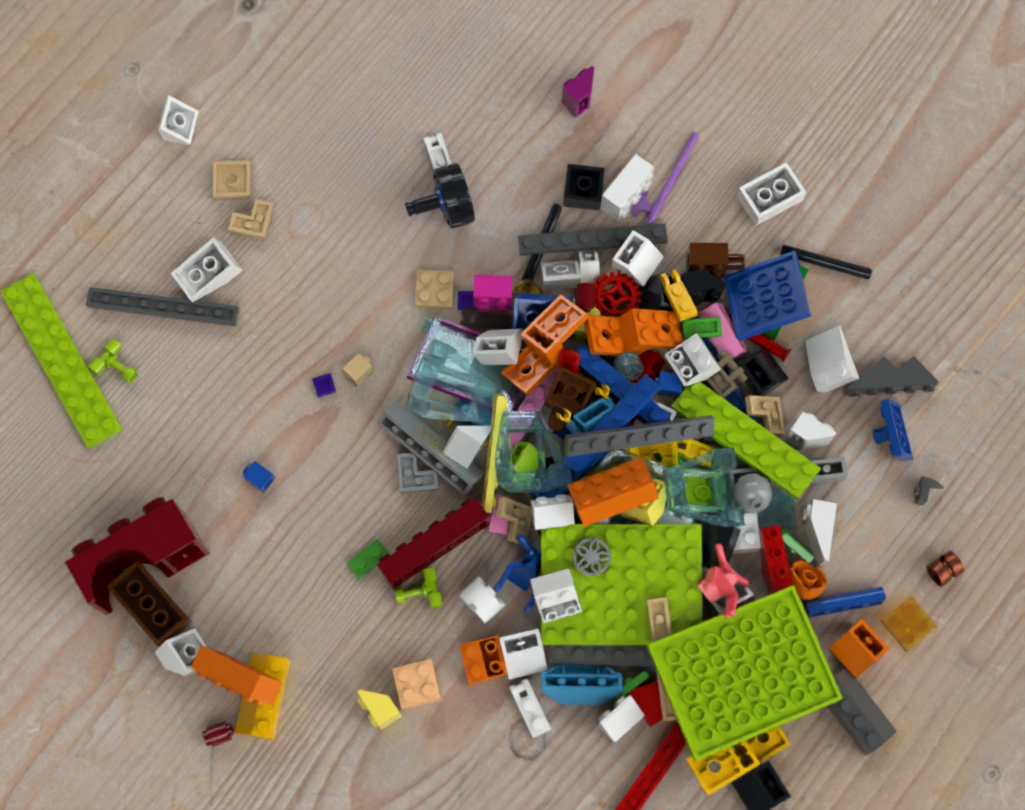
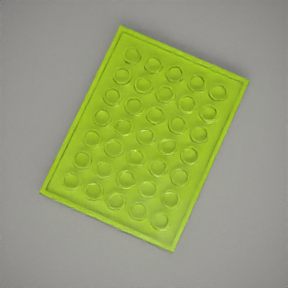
(642, 566)
(744, 673)

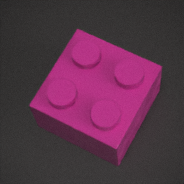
(493, 292)

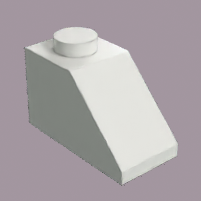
(589, 266)

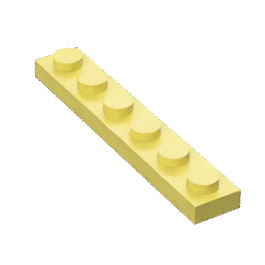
(490, 479)

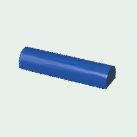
(844, 602)

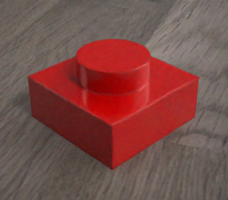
(569, 360)

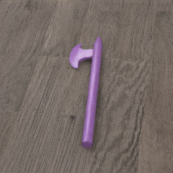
(643, 205)

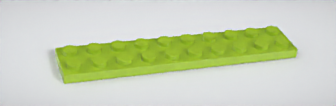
(61, 360)

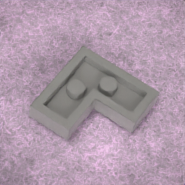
(413, 480)

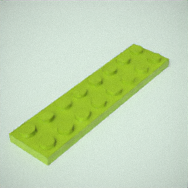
(749, 439)

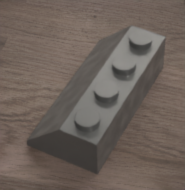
(860, 714)

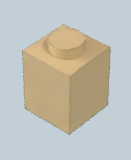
(358, 369)

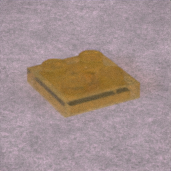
(908, 623)

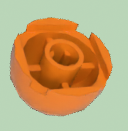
(807, 580)

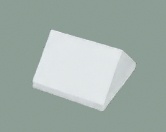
(177, 121)
(560, 274)
(466, 443)

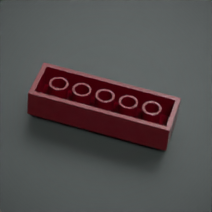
(433, 543)

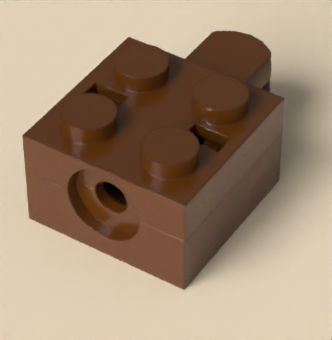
(712, 259)
(572, 394)

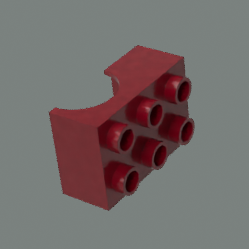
(158, 538)

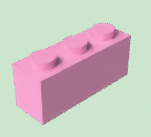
(728, 339)

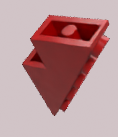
(774, 560)

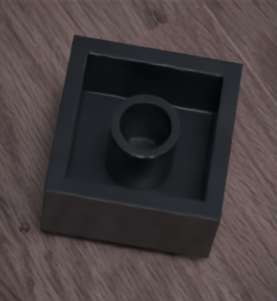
(583, 187)

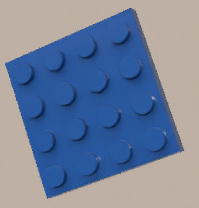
(767, 296)

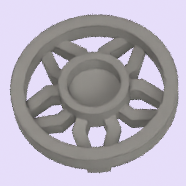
(591, 557)

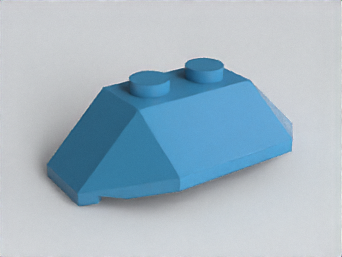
(581, 684)

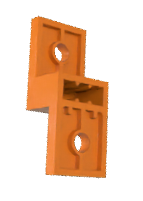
(633, 331)
(544, 343)

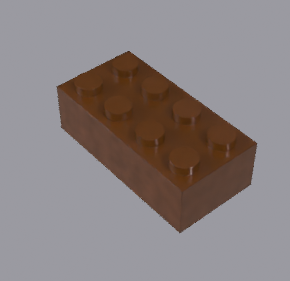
(148, 603)

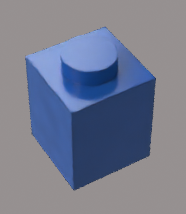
(669, 384)
(258, 476)

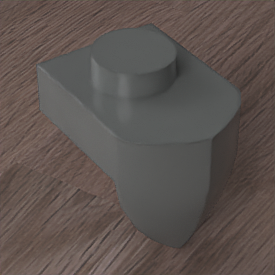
(922, 490)

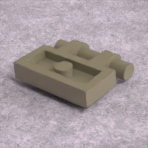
(721, 381)

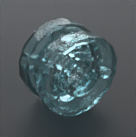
(629, 365)

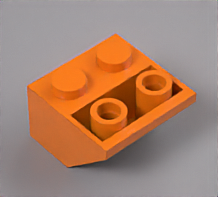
(858, 648)
(483, 660)

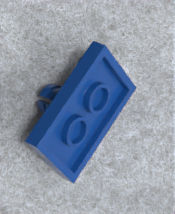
(894, 431)

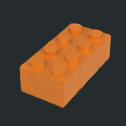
(613, 491)
(236, 676)

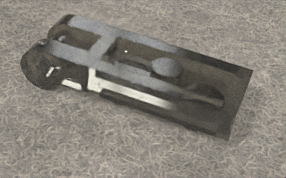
(486, 320)

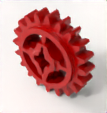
(621, 297)

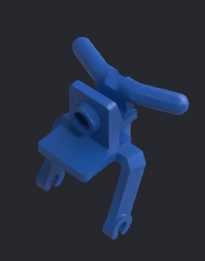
(522, 572)

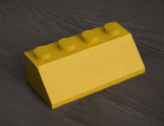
(259, 719)

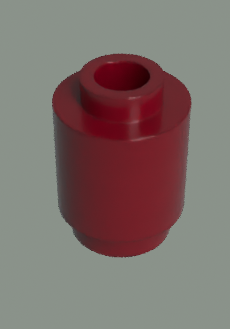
(584, 296)
(218, 733)

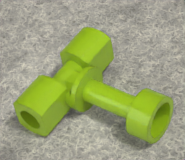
(109, 359)
(428, 588)

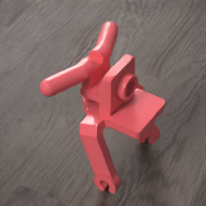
(721, 582)

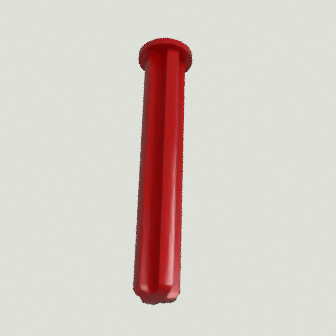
(770, 345)

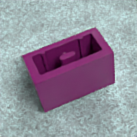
(578, 91)

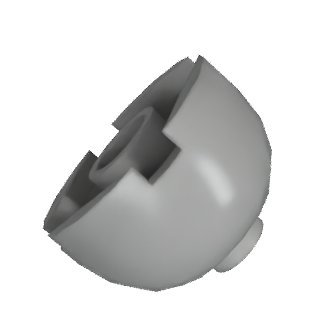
(752, 493)

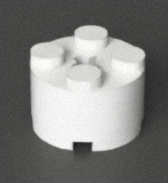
(481, 600)

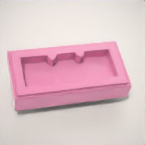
(497, 524)

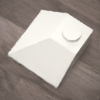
(180, 651)

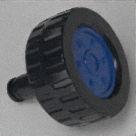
(450, 196)

